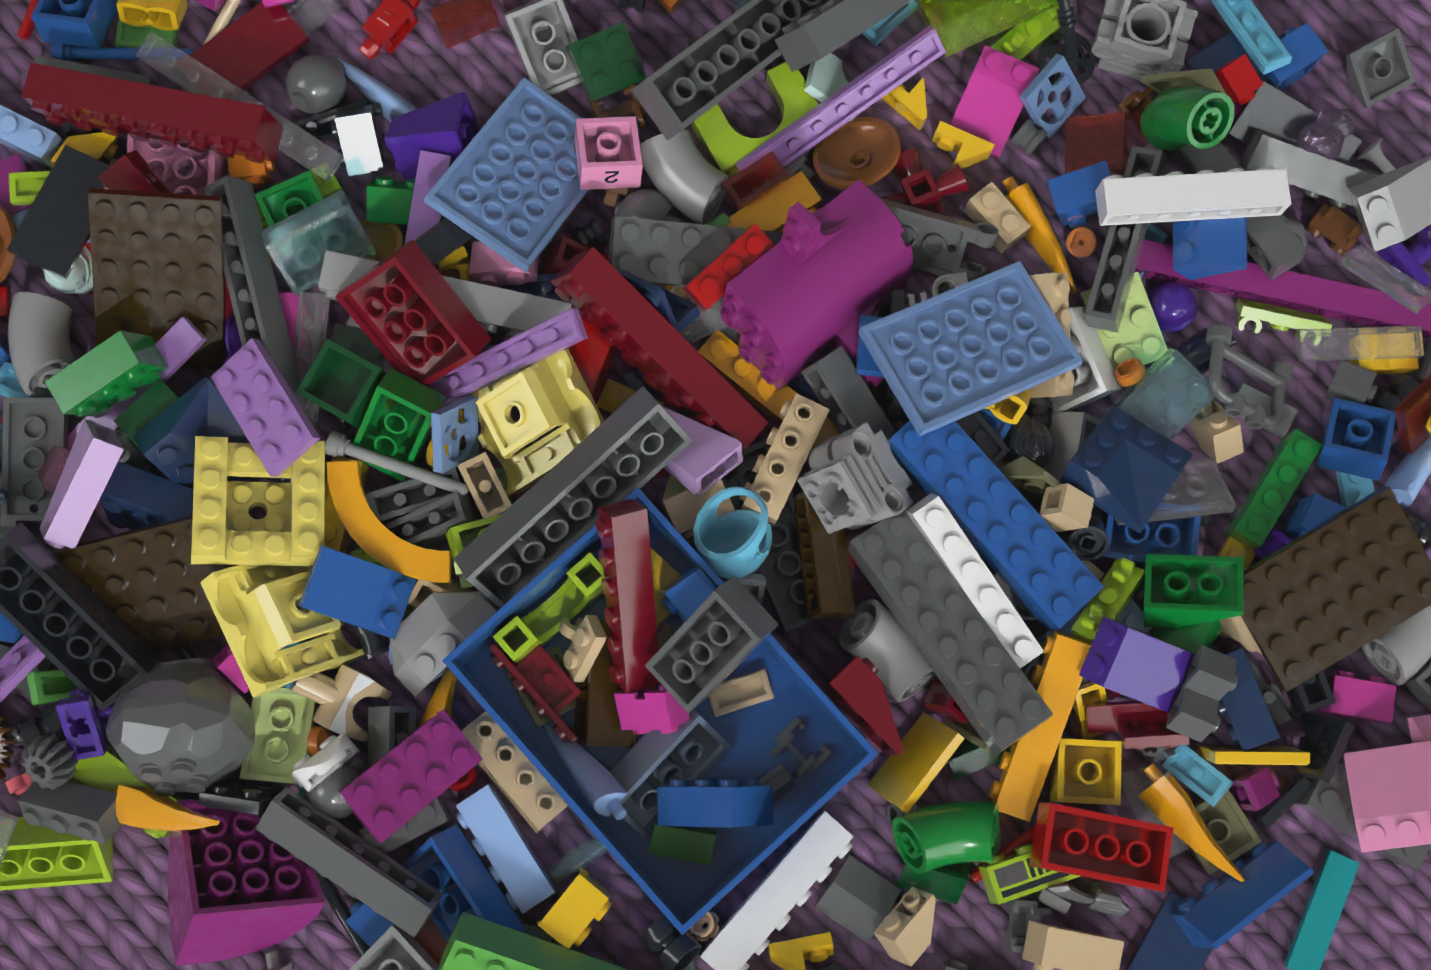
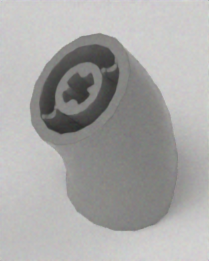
(684, 176)
(38, 340)
(884, 642)
(1403, 649)

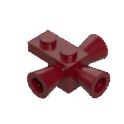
(919, 186)

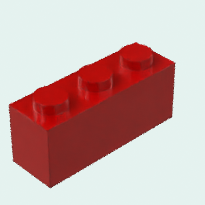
(711, 281)

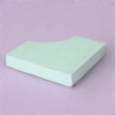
(825, 77)

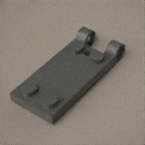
(933, 233)
(29, 434)

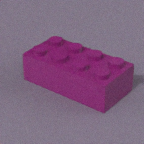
(410, 776)

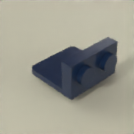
(672, 307)

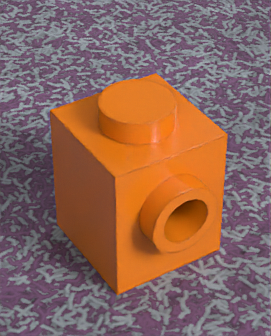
(251, 172)

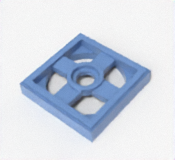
(1041, 83)
(443, 423)

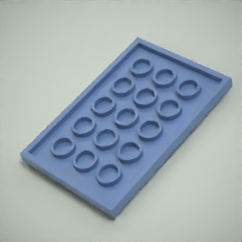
(515, 177)
(969, 348)

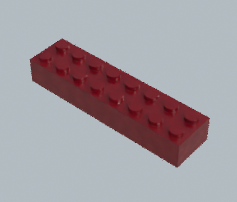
(153, 113)
(655, 347)

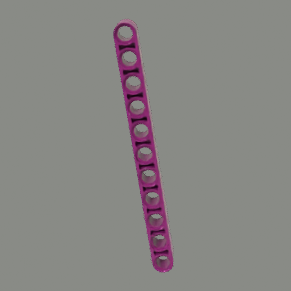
(1291, 291)

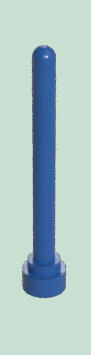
(70, 53)

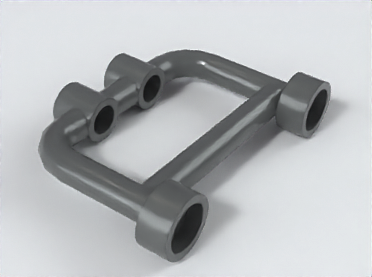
(1276, 375)

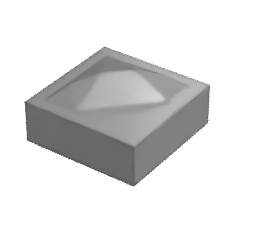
(1052, 900)

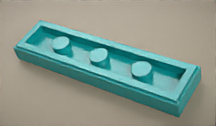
(1321, 912)

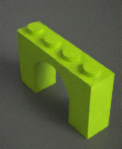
(727, 146)
(537, 628)

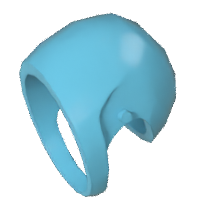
(737, 540)

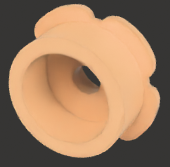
(712, 929)

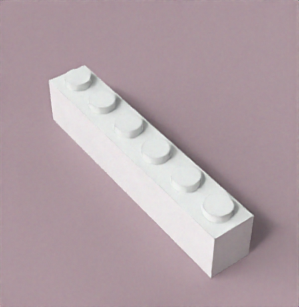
(1192, 196)
(974, 577)
(777, 894)

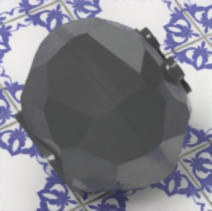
(181, 727)

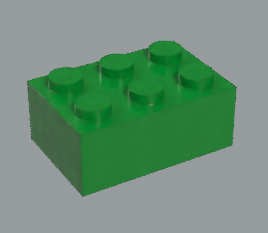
(107, 375)
(398, 420)

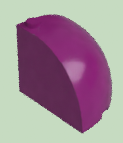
(234, 889)

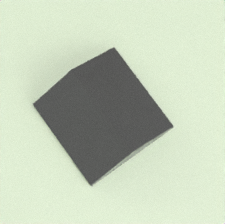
(1379, 68)
(858, 898)

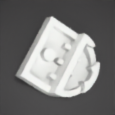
(333, 754)

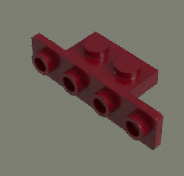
(544, 682)
(1135, 721)

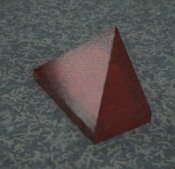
(755, 180)

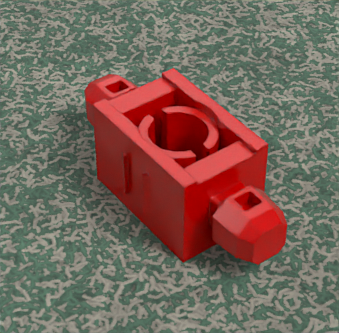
(388, 26)

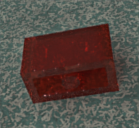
(463, 19)

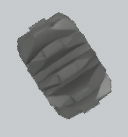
(49, 761)

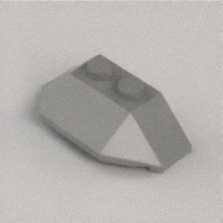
(433, 633)

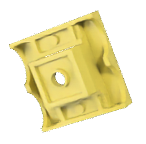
(547, 397)
(221, 519)
(261, 618)

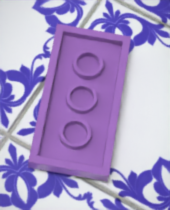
(265, 407)

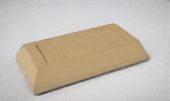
(741, 693)

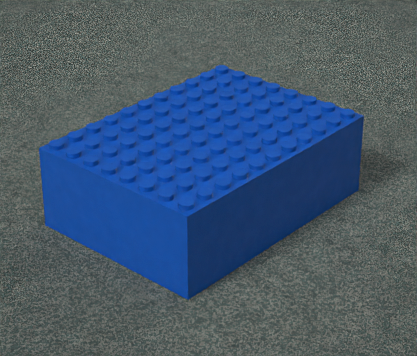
(677, 886)

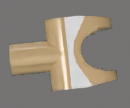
(339, 697)

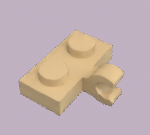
(587, 641)

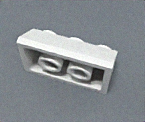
(1095, 375)

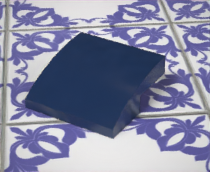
(1219, 54)

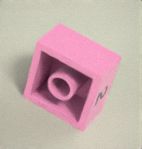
(608, 153)

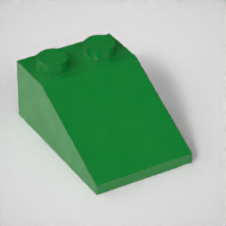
(1192, 589)

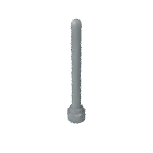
(339, 445)

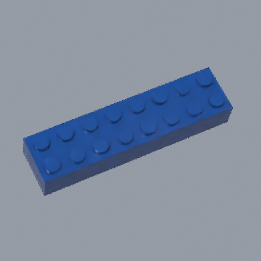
(997, 521)

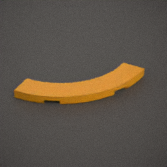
(374, 536)

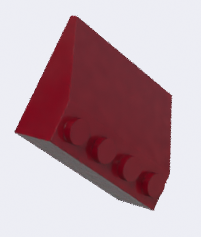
(414, 316)
(864, 701)

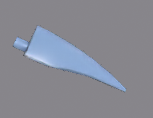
(377, 92)
(1411, 475)
(589, 775)

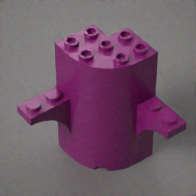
(817, 284)

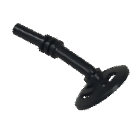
(1070, 48)

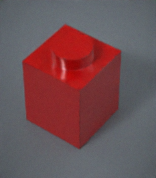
(1239, 79)

